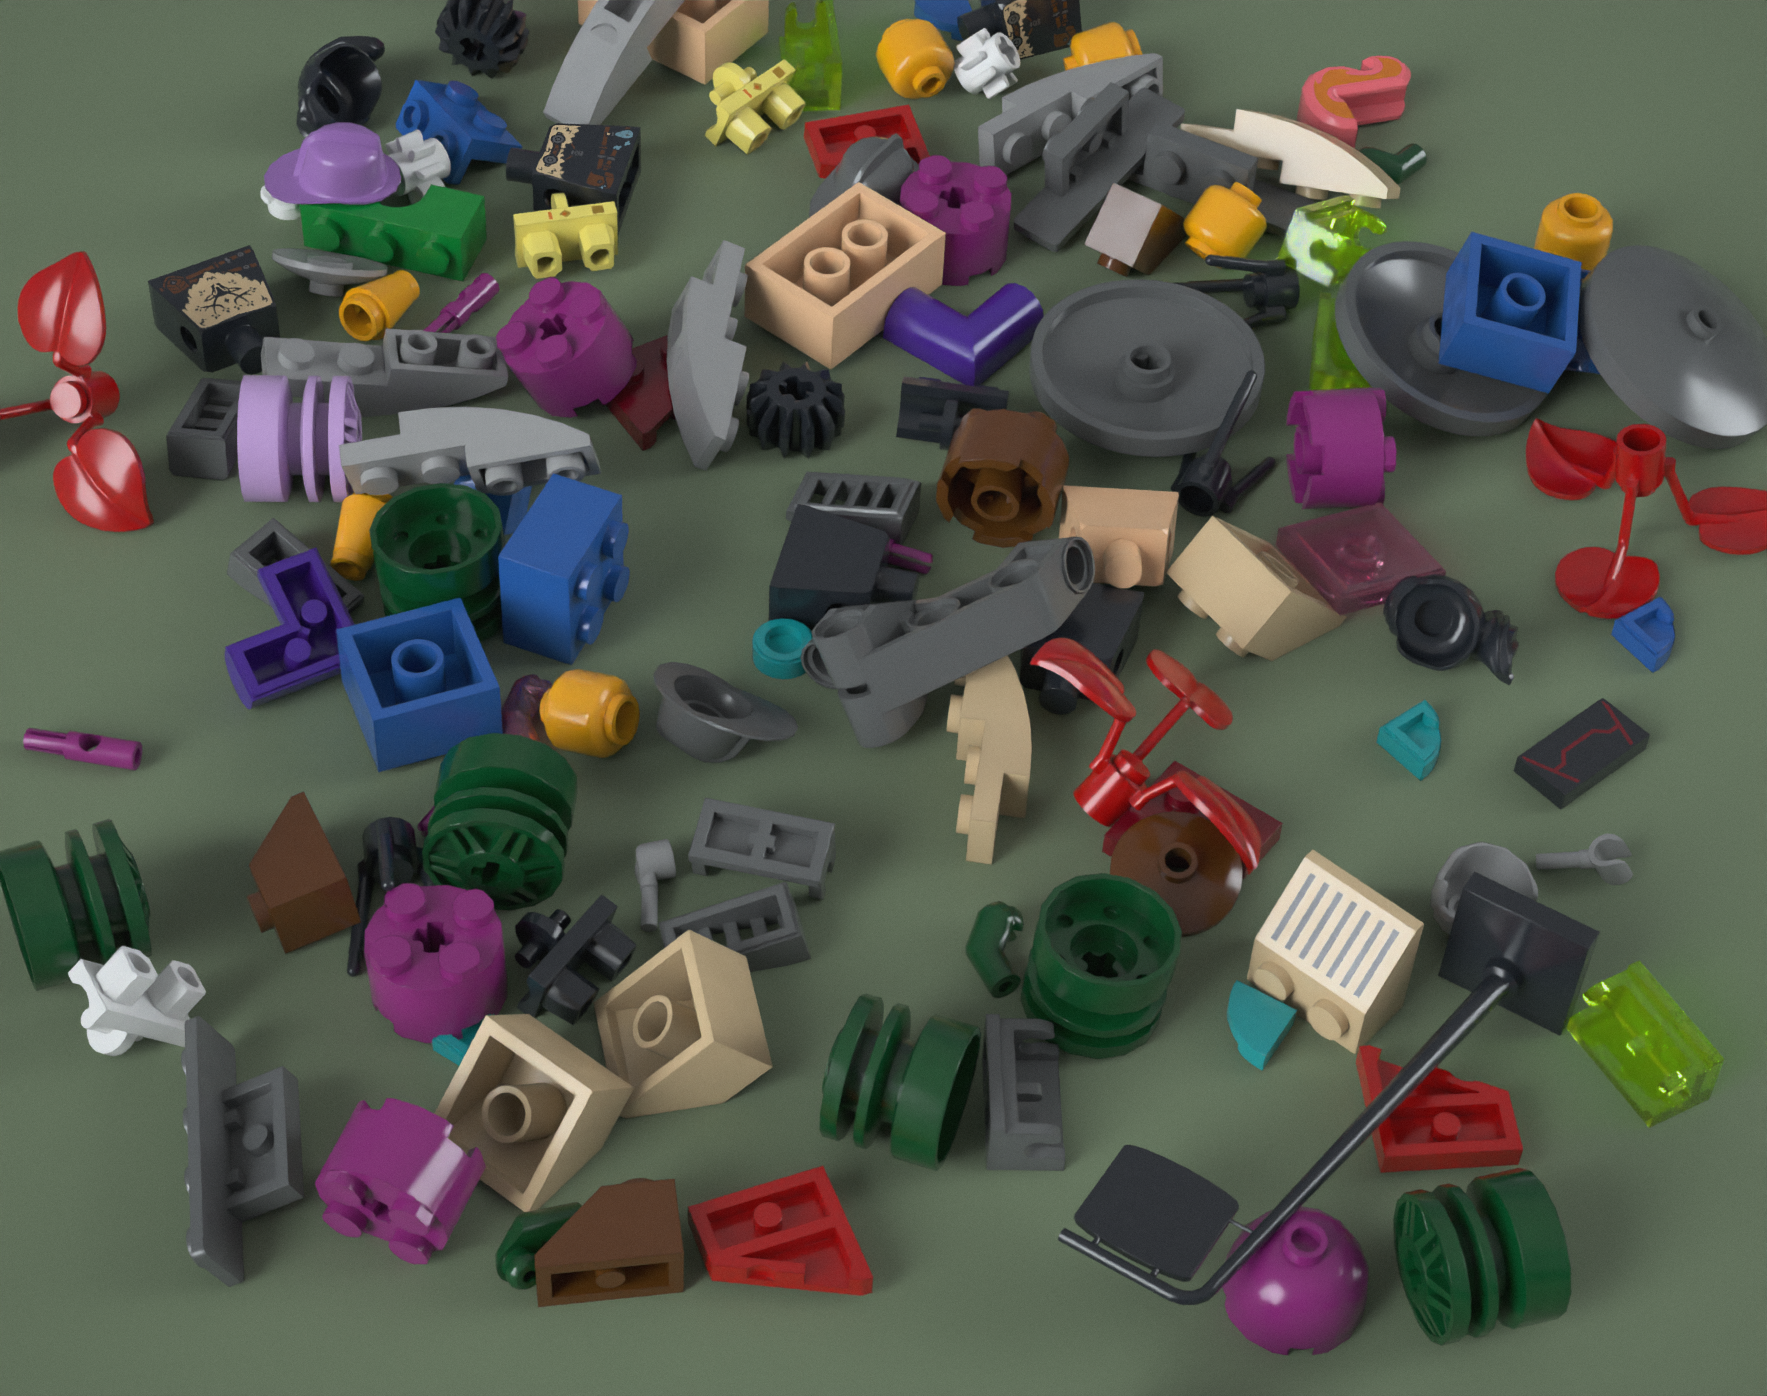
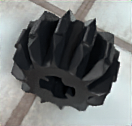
(483, 34)
(795, 409)

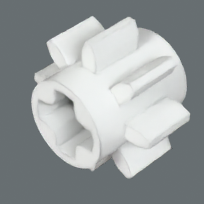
(987, 63)
(419, 164)

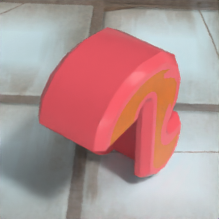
(1345, 97)

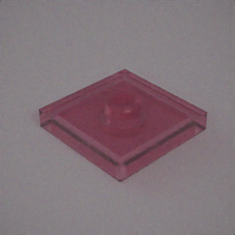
(1355, 556)

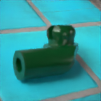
(1398, 165)
(986, 947)
(525, 1238)

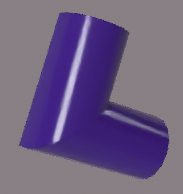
(963, 345)
(303, 645)

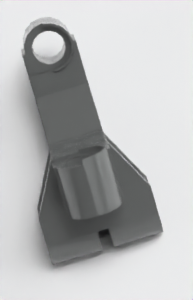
(899, 651)

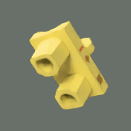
(745, 97)
(566, 234)

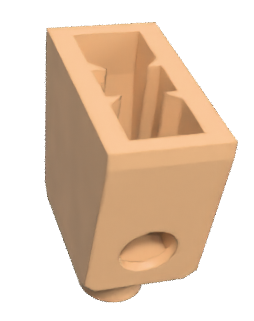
(1126, 530)

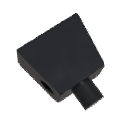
(833, 565)
(1104, 624)

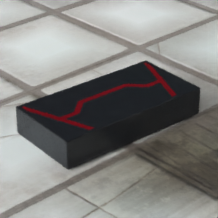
(1581, 753)

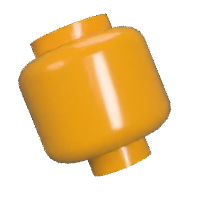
(1101, 44)
(915, 58)
(1225, 222)
(1575, 229)
(589, 713)

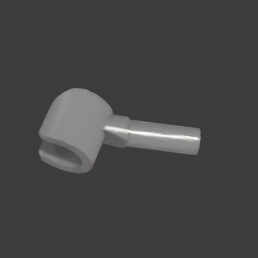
(1600, 855)
(653, 863)

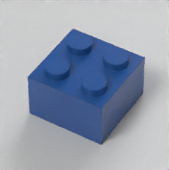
(1510, 312)
(563, 569)
(418, 683)

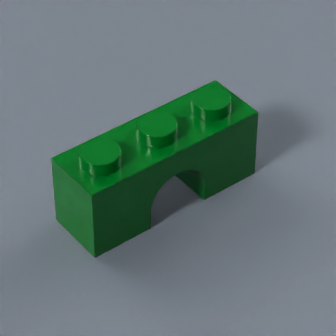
(431, 237)

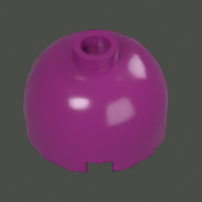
(1300, 1286)

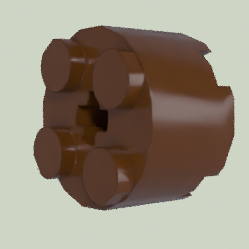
(1003, 475)

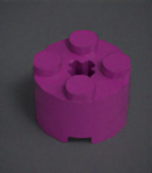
(969, 207)
(567, 346)
(1339, 448)
(435, 960)
(398, 1179)

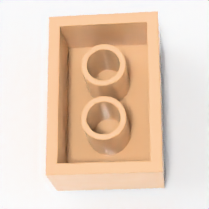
(704, 34)
(841, 272)

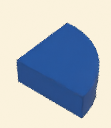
(942, 14)
(1647, 633)

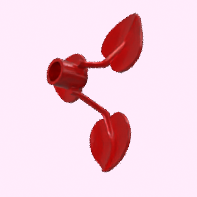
(1575, 462)
(104, 476)
(1120, 778)

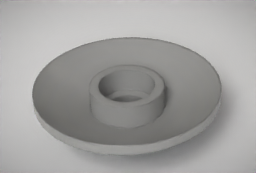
(328, 270)

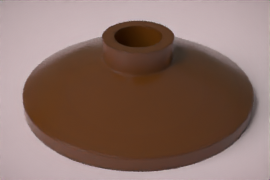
(1202, 892)

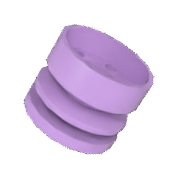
(294, 438)

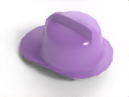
(334, 166)

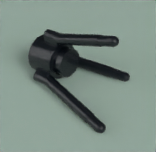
(1269, 288)
(1207, 481)
(389, 860)

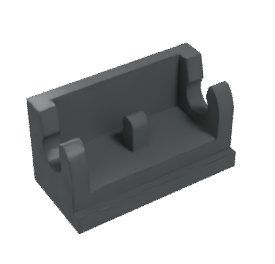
(763, 844)
(1021, 1096)

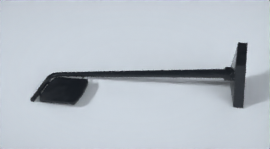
(1171, 1217)

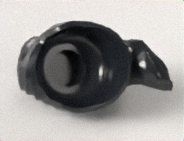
(340, 83)
(1444, 625)

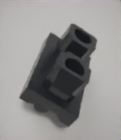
(935, 408)
(555, 980)

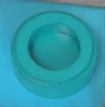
(779, 647)

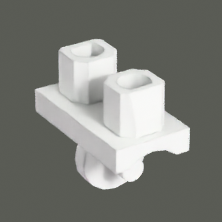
(134, 1001)

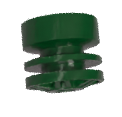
(438, 548)
(501, 819)
(73, 902)
(1101, 964)
(886, 1077)
(1482, 1256)

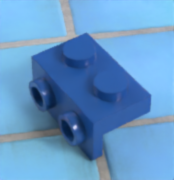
(458, 122)

